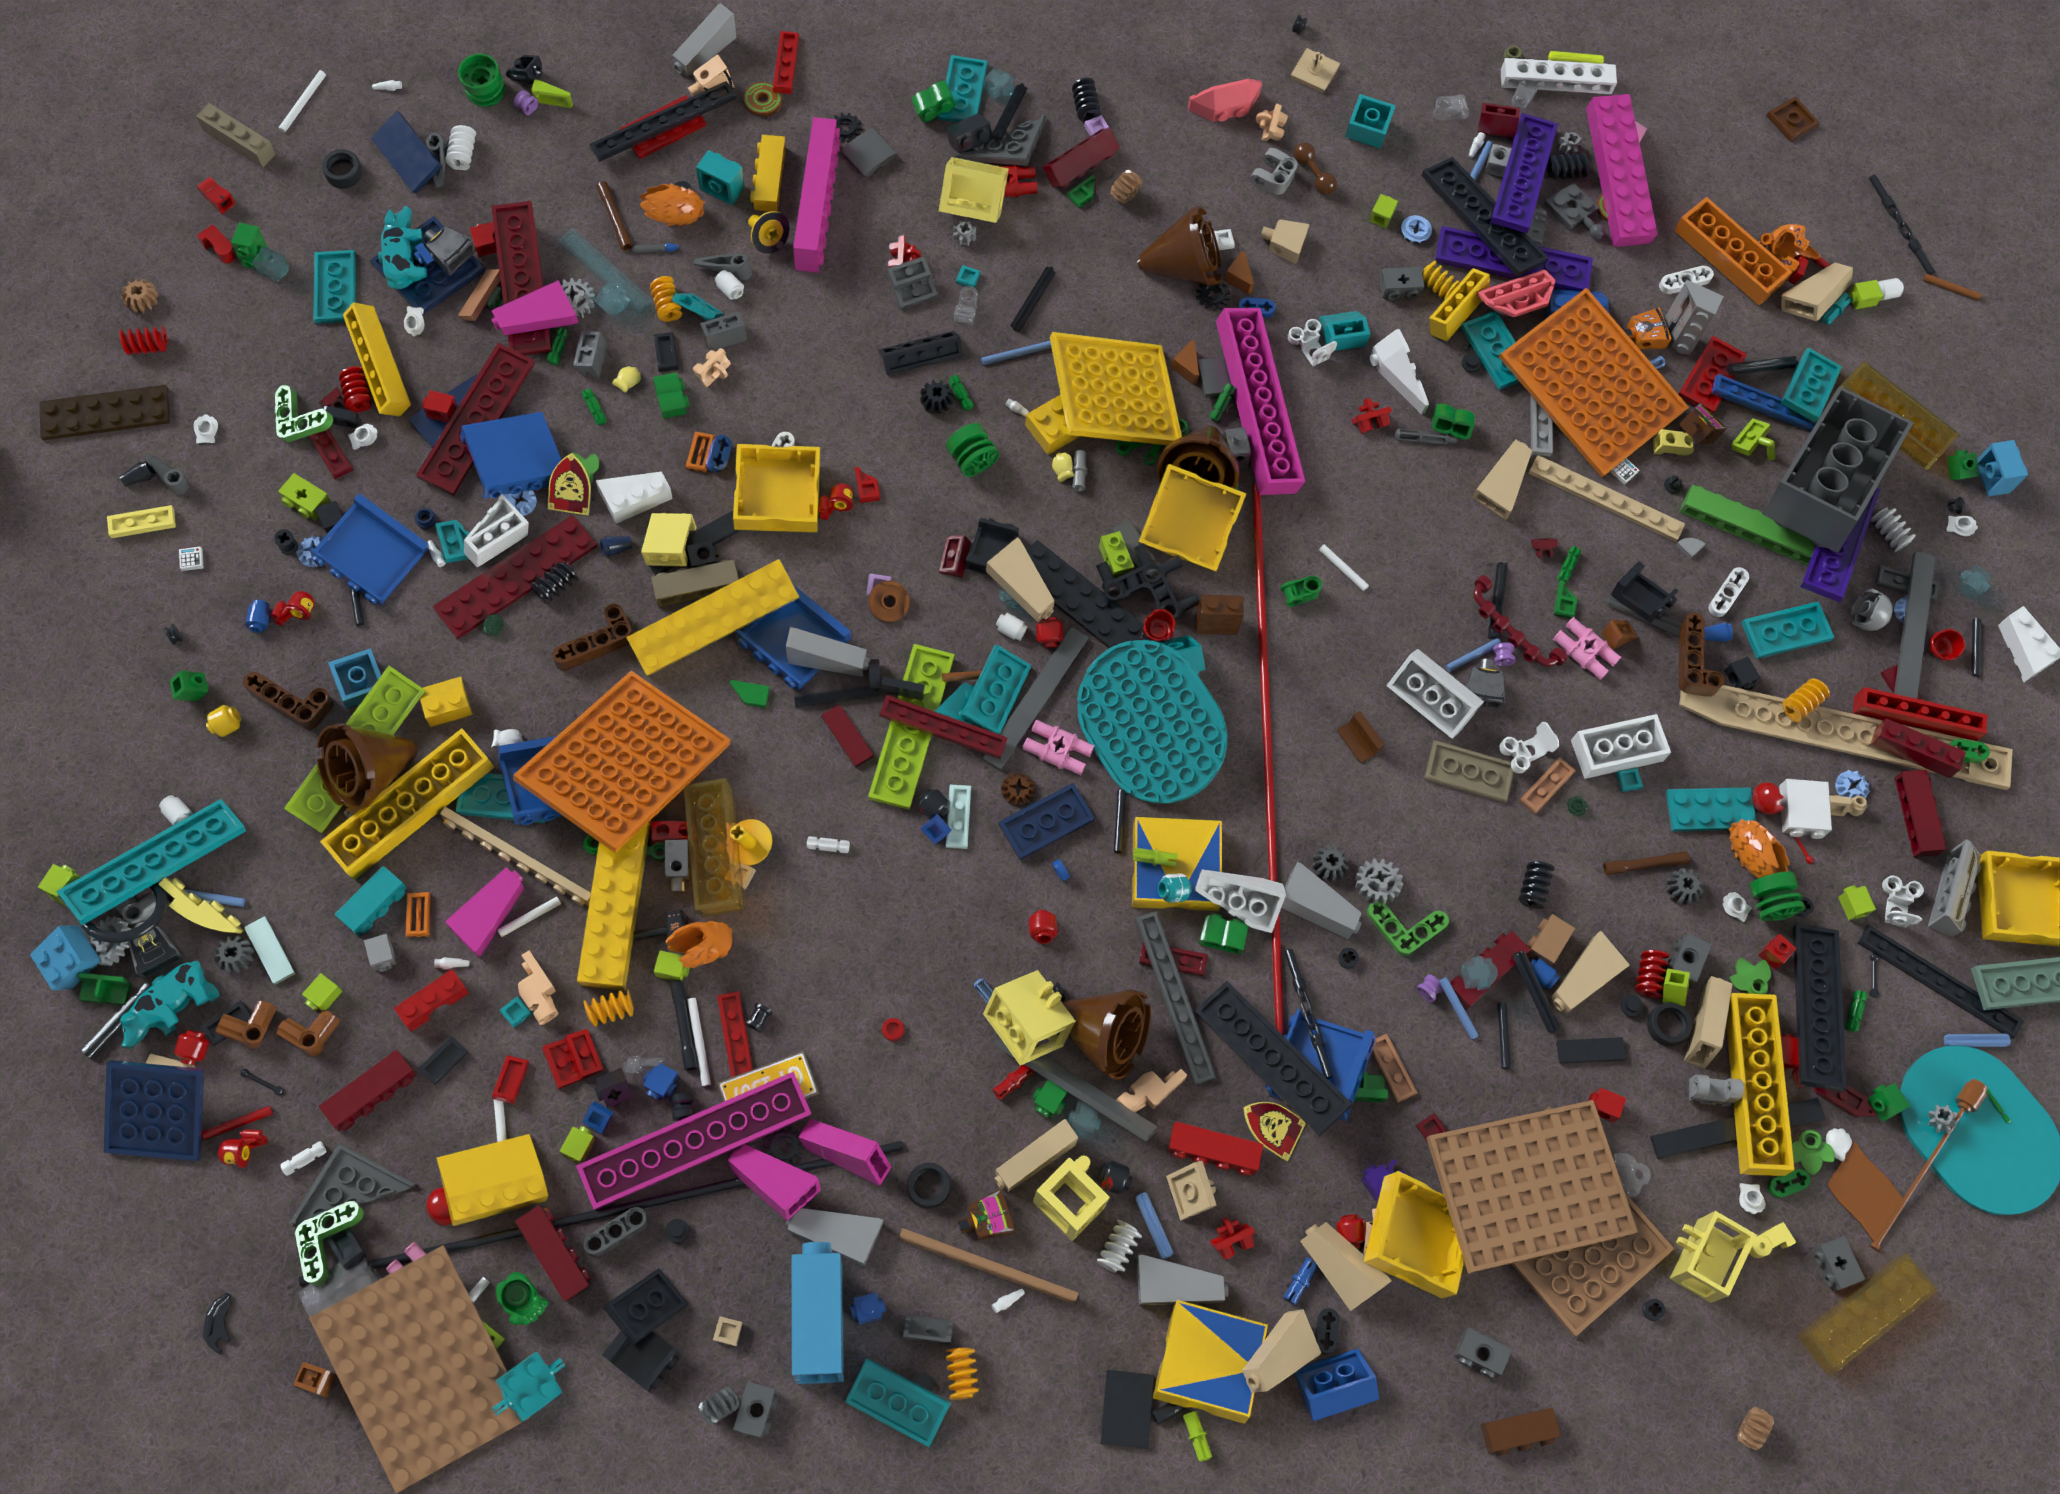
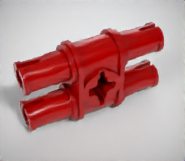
(1014, 187)

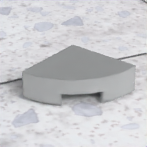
(1690, 546)

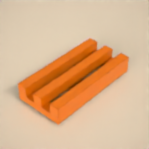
(697, 467)
(418, 933)

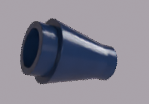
(614, 544)

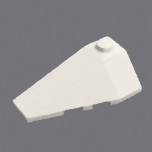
(1394, 365)

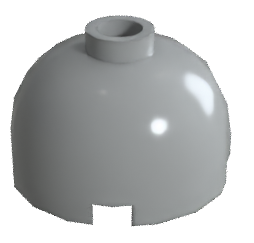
(1875, 608)

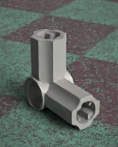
(131, 907)

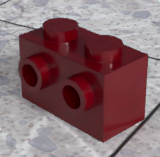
(1498, 120)

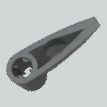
(438, 146)
(734, 263)
(170, 477)

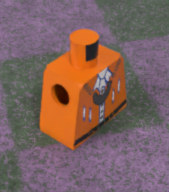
(1649, 330)

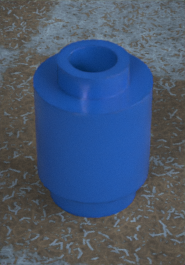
(258, 616)
(1545, 973)

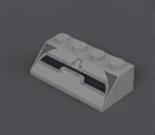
(1691, 316)
(1955, 889)

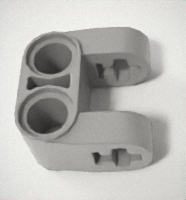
(1282, 176)
(1715, 1091)

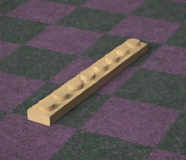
(1606, 498)
(508, 852)

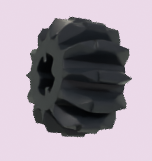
(936, 403)

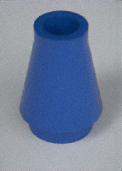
(1719, 632)

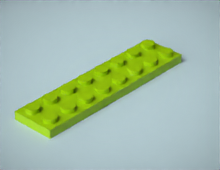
(380, 711)
(904, 746)

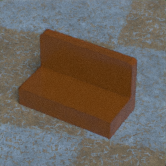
(1361, 737)

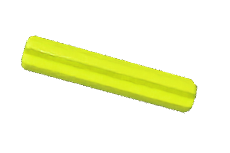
(1575, 57)

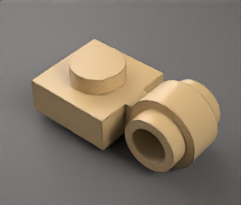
(1840, 805)

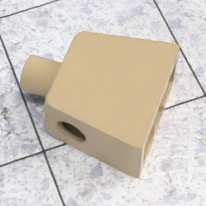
(1286, 239)

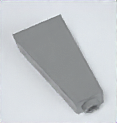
(706, 41)
(825, 653)
(1319, 903)
(848, 1234)
(1166, 1282)

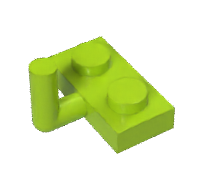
(1752, 436)

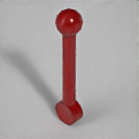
(1809, 859)

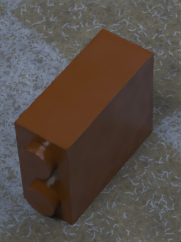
(1219, 614)

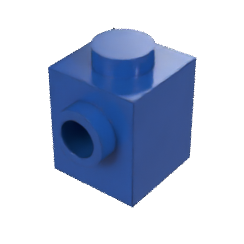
(660, 1082)
(867, 1308)

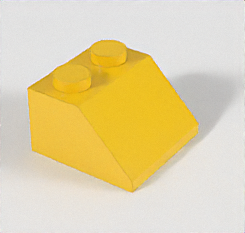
(445, 702)

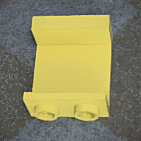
(667, 539)

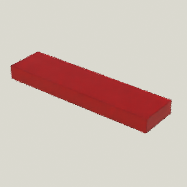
(785, 62)
(734, 1033)

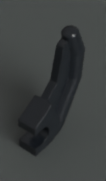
(214, 1323)

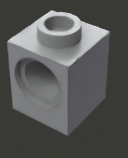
(1497, 160)
(380, 953)

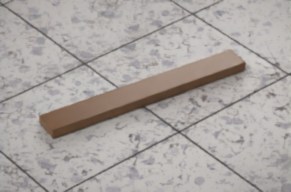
(988, 1266)

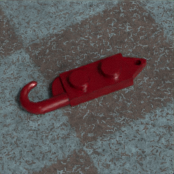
(1849, 1100)

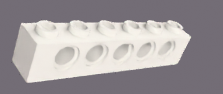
(1559, 75)

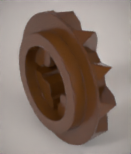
(1010, 794)

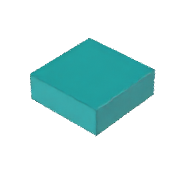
(968, 276)
(1629, 779)
(515, 1012)

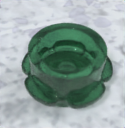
(1578, 811)

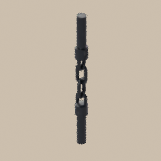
(1889, 203)
(1317, 1039)

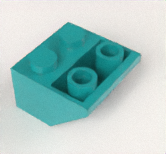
(1347, 329)

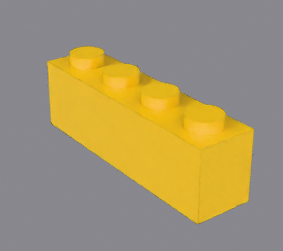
(769, 173)
(1458, 305)

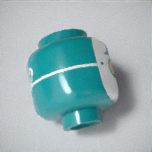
(1174, 888)

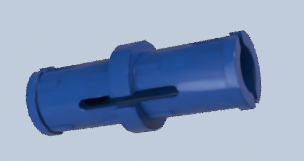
(1300, 1281)

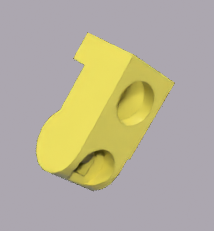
(1672, 442)
(1771, 1238)

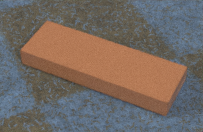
(480, 295)
(1547, 785)
(1393, 1069)

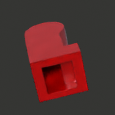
(215, 194)
(218, 242)
(668, 831)

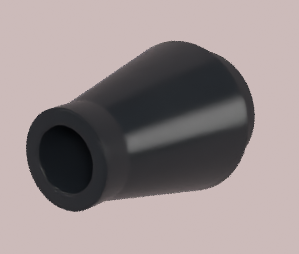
(138, 473)

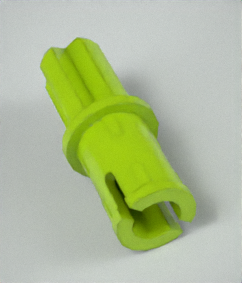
(1154, 857)
(1197, 1436)

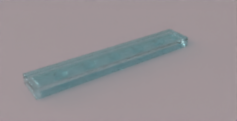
(604, 269)

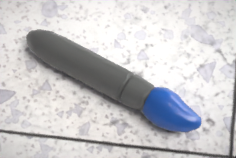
(669, 247)

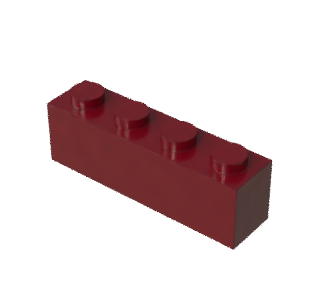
(1081, 157)
(1918, 748)
(1920, 813)
(1501, 956)
(368, 1090)
(553, 1252)

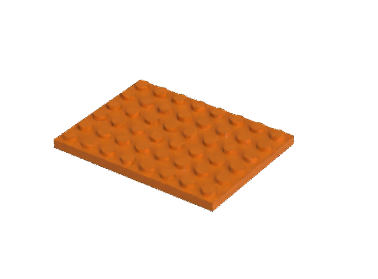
(1593, 382)
(622, 761)

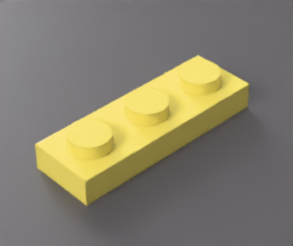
(141, 521)

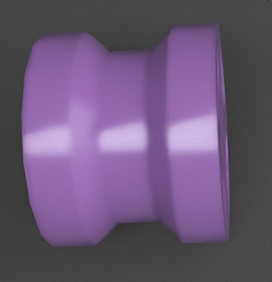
(525, 102)
(1504, 654)
(1429, 988)

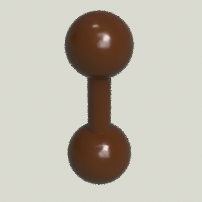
(1325, 182)

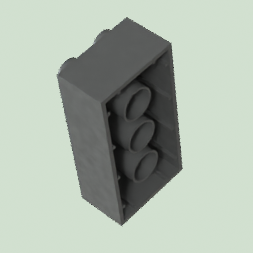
(1837, 469)

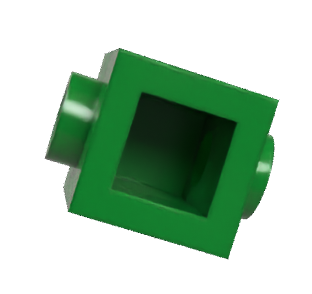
(1962, 465)
(189, 686)
(1049, 1099)
(1888, 1101)

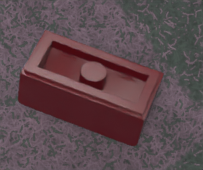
(955, 556)

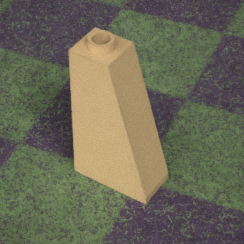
(1817, 293)
(1503, 482)
(1021, 580)
(1591, 971)
(1709, 1023)
(1036, 1156)
(1343, 1265)
(1282, 1352)

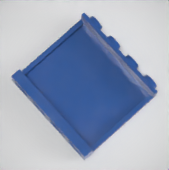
(512, 453)
(369, 550)
(770, 633)
(524, 805)
(1345, 1049)

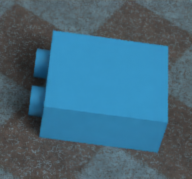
(817, 1315)

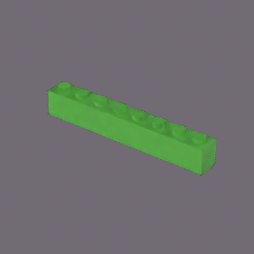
(1746, 524)

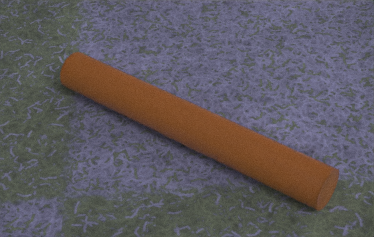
(1952, 287)
(958, 676)

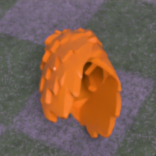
(672, 204)
(1757, 849)
(701, 942)

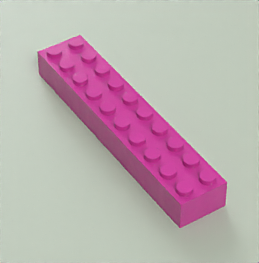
(1260, 401)
(693, 1141)

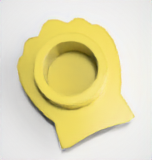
(627, 378)
(1063, 466)

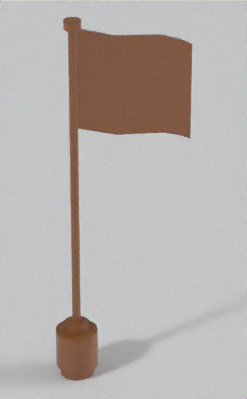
(1870, 1194)

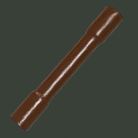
(607, 198)
(1622, 866)

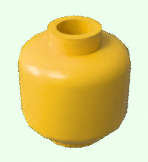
(223, 720)

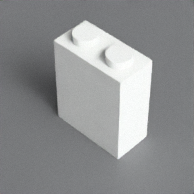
(1805, 808)

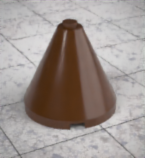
(1185, 251)
(1203, 454)
(360, 763)
(1111, 1029)

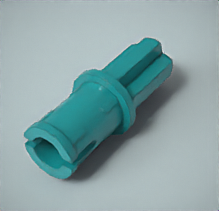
(1836, 309)

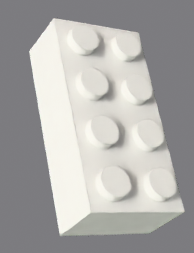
(1435, 693)
(1620, 746)

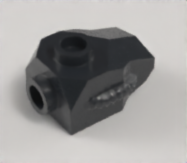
(526, 69)

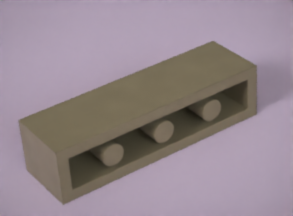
(236, 135)
(693, 583)

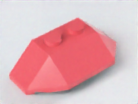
(1226, 100)
(1520, 295)

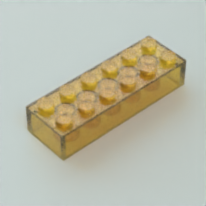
(1927, 436)
(712, 850)
(1866, 1313)

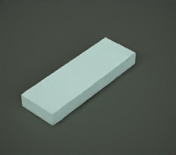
(959, 816)
(269, 950)

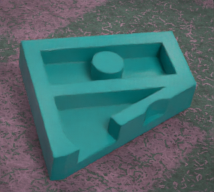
(697, 305)
(451, 537)
(955, 704)

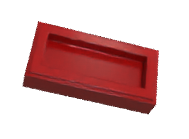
(510, 1079)

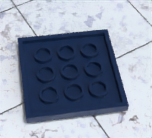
(437, 285)
(153, 1110)

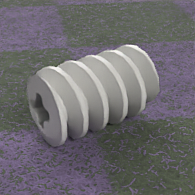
(460, 147)
(1893, 529)
(1118, 1247)

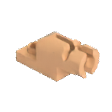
(537, 991)
(1150, 1090)

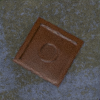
(1792, 119)

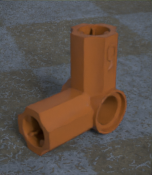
(238, 1029)
(318, 1031)

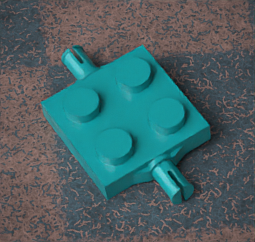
(528, 1386)

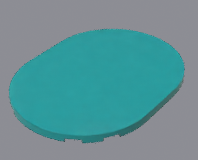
(1152, 721)
(1984, 1158)

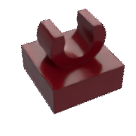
(332, 398)
(1544, 544)

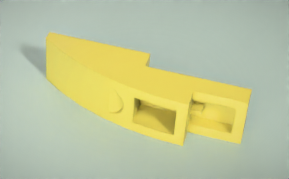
(206, 914)

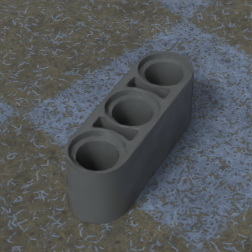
(604, 1232)

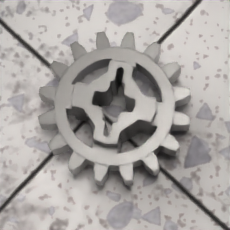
(583, 297)
(1378, 882)
(106, 951)

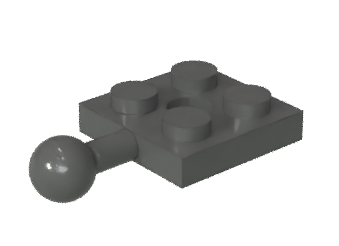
(1574, 216)

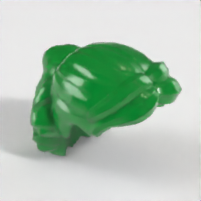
(520, 1299)

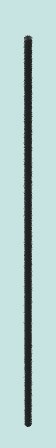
(605, 1212)

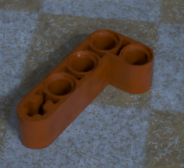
(591, 641)
(1695, 654)
(285, 698)

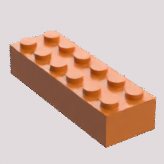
(1732, 251)

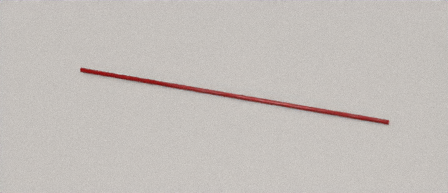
(1267, 748)

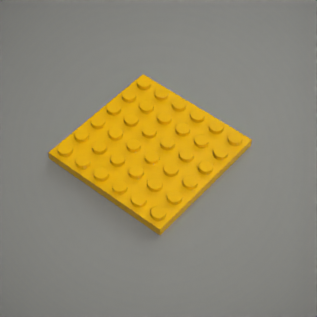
(1115, 389)

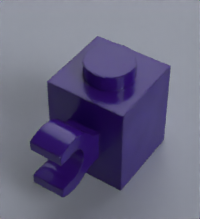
(1374, 1178)

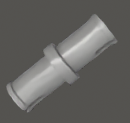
(1079, 470)

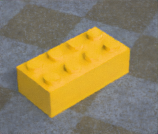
(1049, 425)

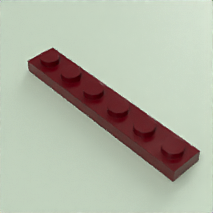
(943, 727)

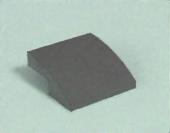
(869, 152)
(912, 282)
(1213, 376)

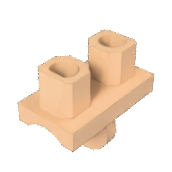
(1269, 120)
(713, 368)

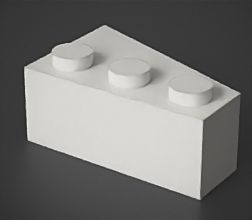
(633, 494)
(496, 532)
(2029, 643)

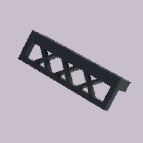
(921, 352)

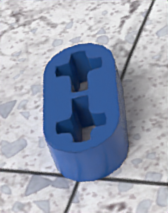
(1259, 303)
(723, 454)

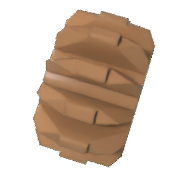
(1126, 186)
(139, 295)
(1755, 1428)

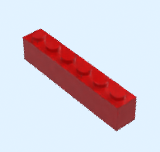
(1920, 714)

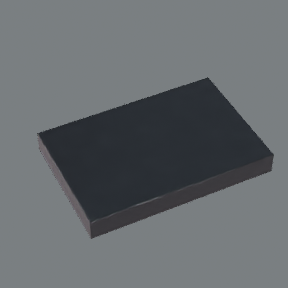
(645, 1306)
(1127, 1409)

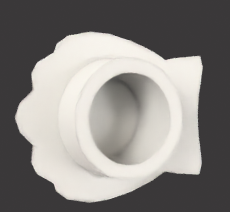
(414, 321)
(205, 429)
(363, 436)
(1962, 525)
(506, 737)
(1736, 906)
(1839, 1141)
(1751, 1198)

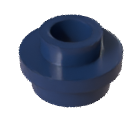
(425, 512)

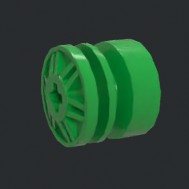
(481, 80)
(972, 449)
(1775, 892)

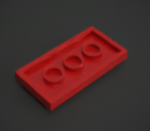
(668, 137)
(1712, 361)

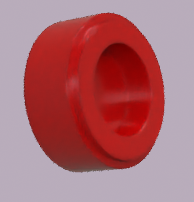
(893, 1029)

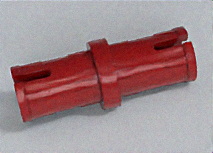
(1012, 1081)

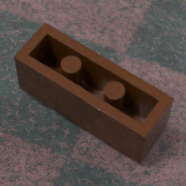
(1520, 1431)

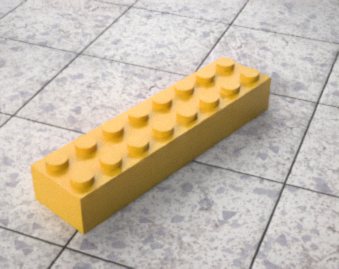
(713, 617)
(407, 804)
(613, 914)
(1758, 1061)

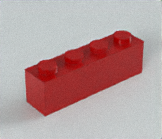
(1215, 1148)

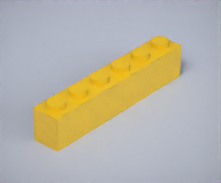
(376, 359)

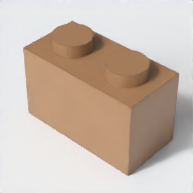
(1550, 940)

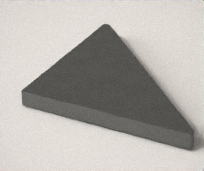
(1014, 147)
(349, 1178)

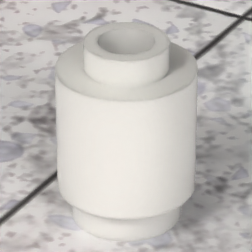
(729, 285)
(1891, 288)
(1011, 626)
(174, 809)

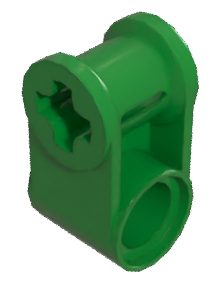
(1297, 591)

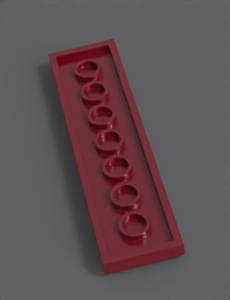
(519, 267)
(484, 401)
(512, 577)

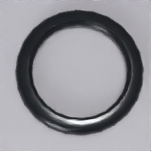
(135, 933)

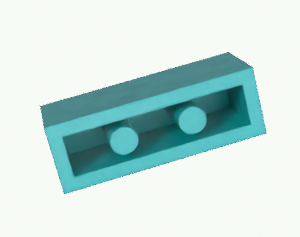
(371, 901)

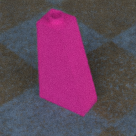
(535, 311)
(485, 912)
(846, 1150)
(773, 1180)

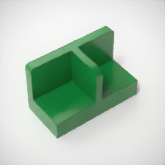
(104, 989)
(1372, 1089)

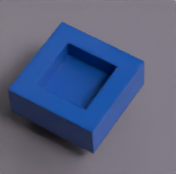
(422, 255)
(936, 829)
(597, 1117)

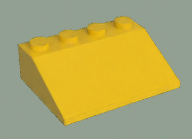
(492, 1179)

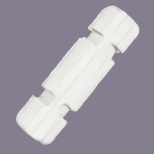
(828, 844)
(303, 1158)

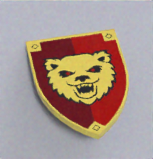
(569, 487)
(1274, 1127)

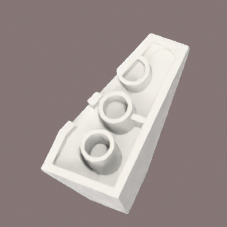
(1247, 897)

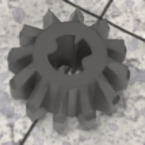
(1325, 867)
(1693, 889)
(230, 963)
(719, 1406)

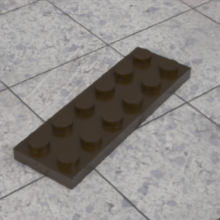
(104, 412)

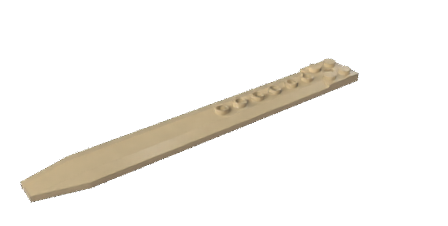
(1830, 730)

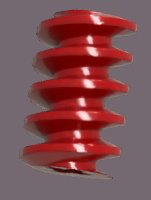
(144, 341)
(355, 389)
(1650, 973)

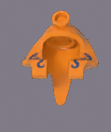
(1789, 242)

